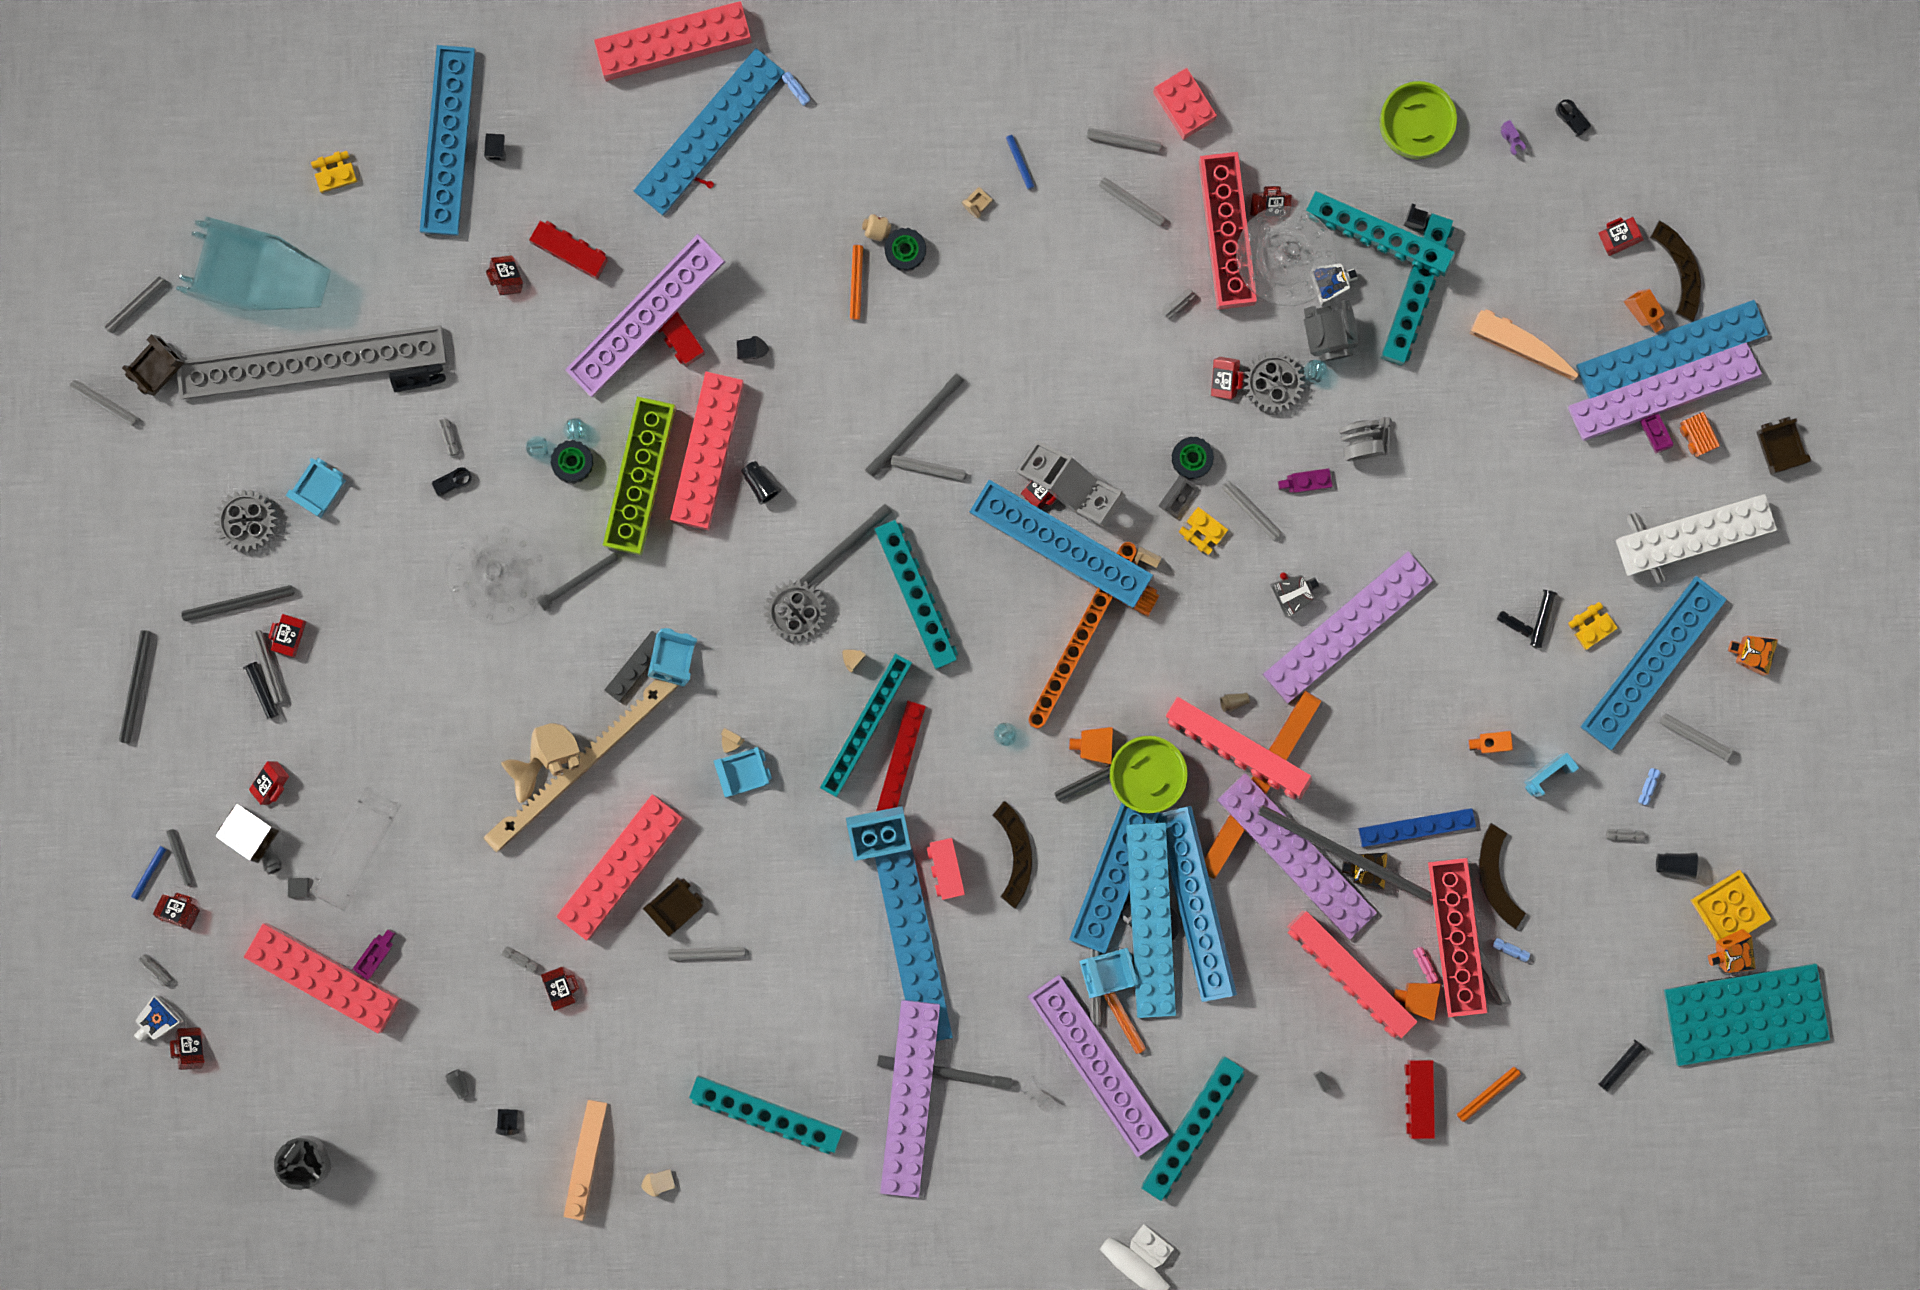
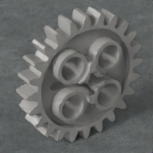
(1264, 396)
(245, 504)
(808, 600)

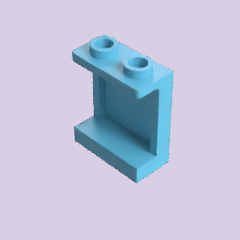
(317, 487)
(672, 657)
(1561, 761)
(742, 772)
(1109, 973)

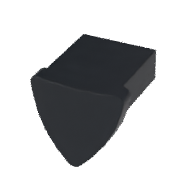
(751, 348)
(507, 1122)

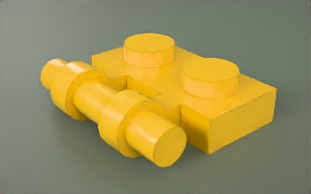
(335, 177)
(1207, 526)
(1596, 630)

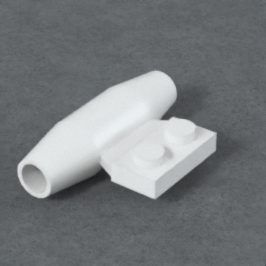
(1141, 1259)

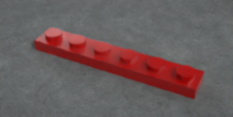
(901, 756)

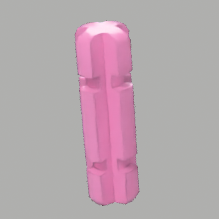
(1425, 965)

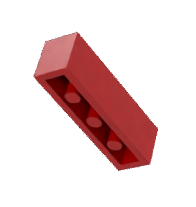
(568, 249)
(681, 340)
(1420, 1099)

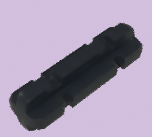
(1515, 624)

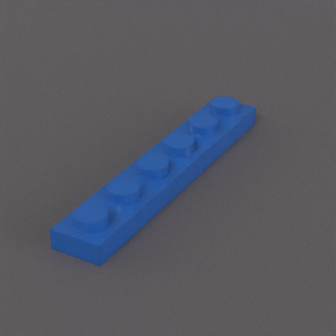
(1416, 827)

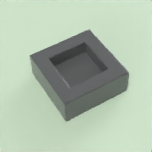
(298, 887)
(1321, 1080)

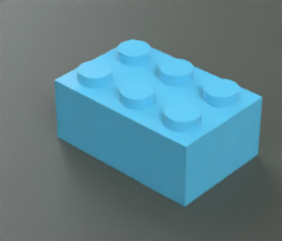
(878, 833)

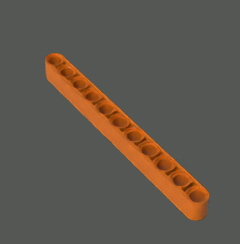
(1078, 644)
(1281, 747)

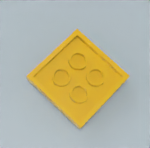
(1730, 907)

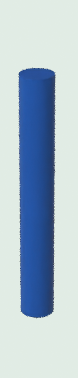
(1020, 163)
(148, 873)

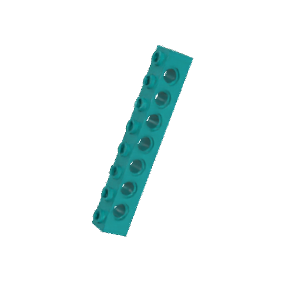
(1391, 232)
(1391, 351)
(884, 534)
(866, 725)
(1224, 1067)
(698, 1097)

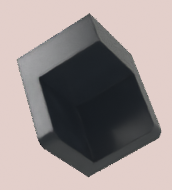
(494, 147)
(1415, 218)

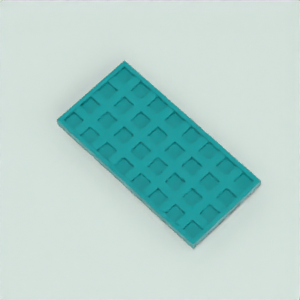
(1746, 1014)

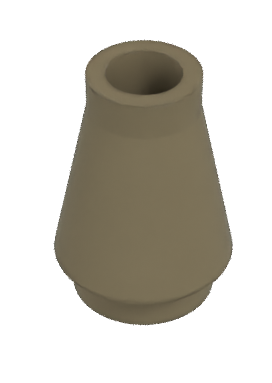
(1234, 701)

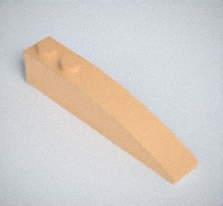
(1519, 342)
(585, 1160)

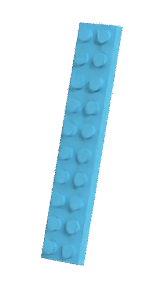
(1151, 919)

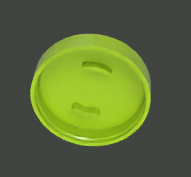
(1418, 120)
(1148, 774)

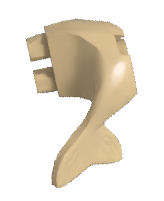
(550, 747)

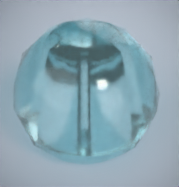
(1315, 371)
(575, 429)
(537, 447)
(1005, 734)

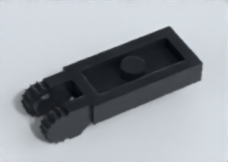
(417, 378)

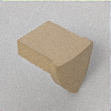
(976, 202)
(1147, 557)
(852, 659)
(730, 741)
(658, 1182)

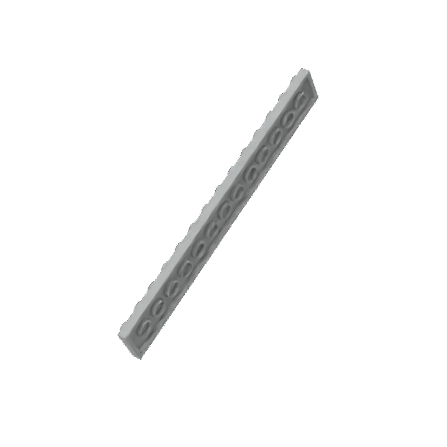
(311, 362)

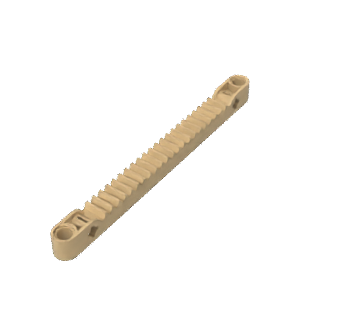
(501, 836)

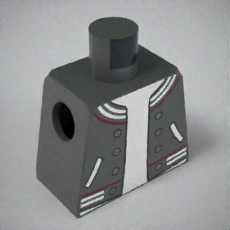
(1294, 593)

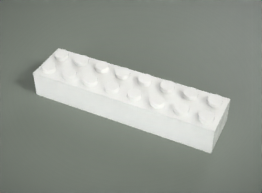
(1696, 535)

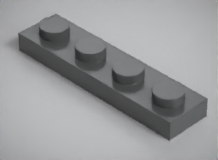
(632, 669)

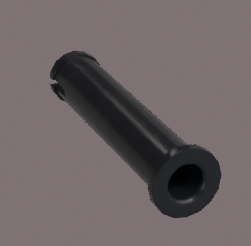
(1543, 618)
(261, 690)
(1621, 1066)

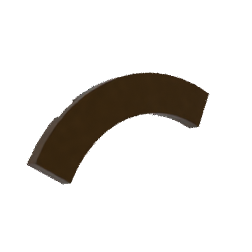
(1686, 267)
(1021, 854)
(1491, 879)

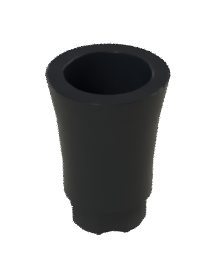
(760, 482)
(1678, 864)

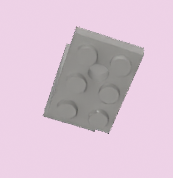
(1070, 483)

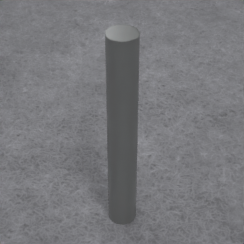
(179, 857)

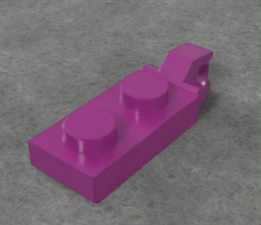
(1656, 433)
(1307, 481)
(374, 955)

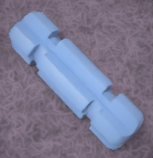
(796, 88)
(1649, 786)
(1511, 950)

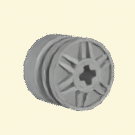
(1361, 440)

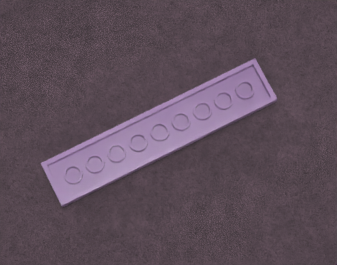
(645, 315)
(1664, 391)
(1347, 627)
(1297, 858)
(1098, 1065)
(910, 1098)

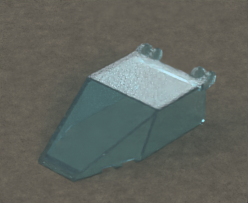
(254, 270)

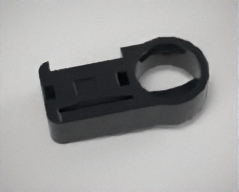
(1575, 120)
(448, 482)

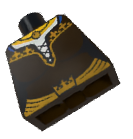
(1364, 877)

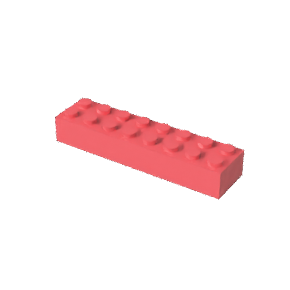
(673, 41)
(1224, 223)
(707, 451)
(1239, 748)
(620, 867)
(1457, 937)
(1351, 974)
(322, 978)

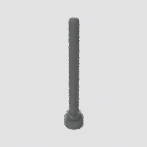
(547, 600)

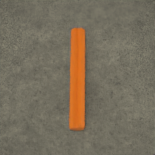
(856, 282)
(1125, 1022)
(1488, 1094)

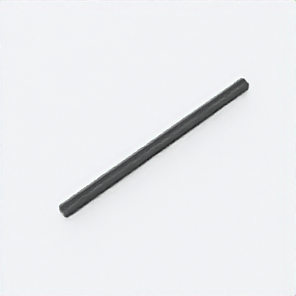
(1344, 853)

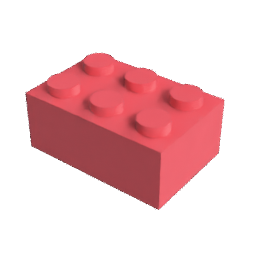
(1184, 103)
(945, 869)

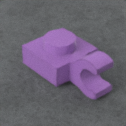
(1510, 133)

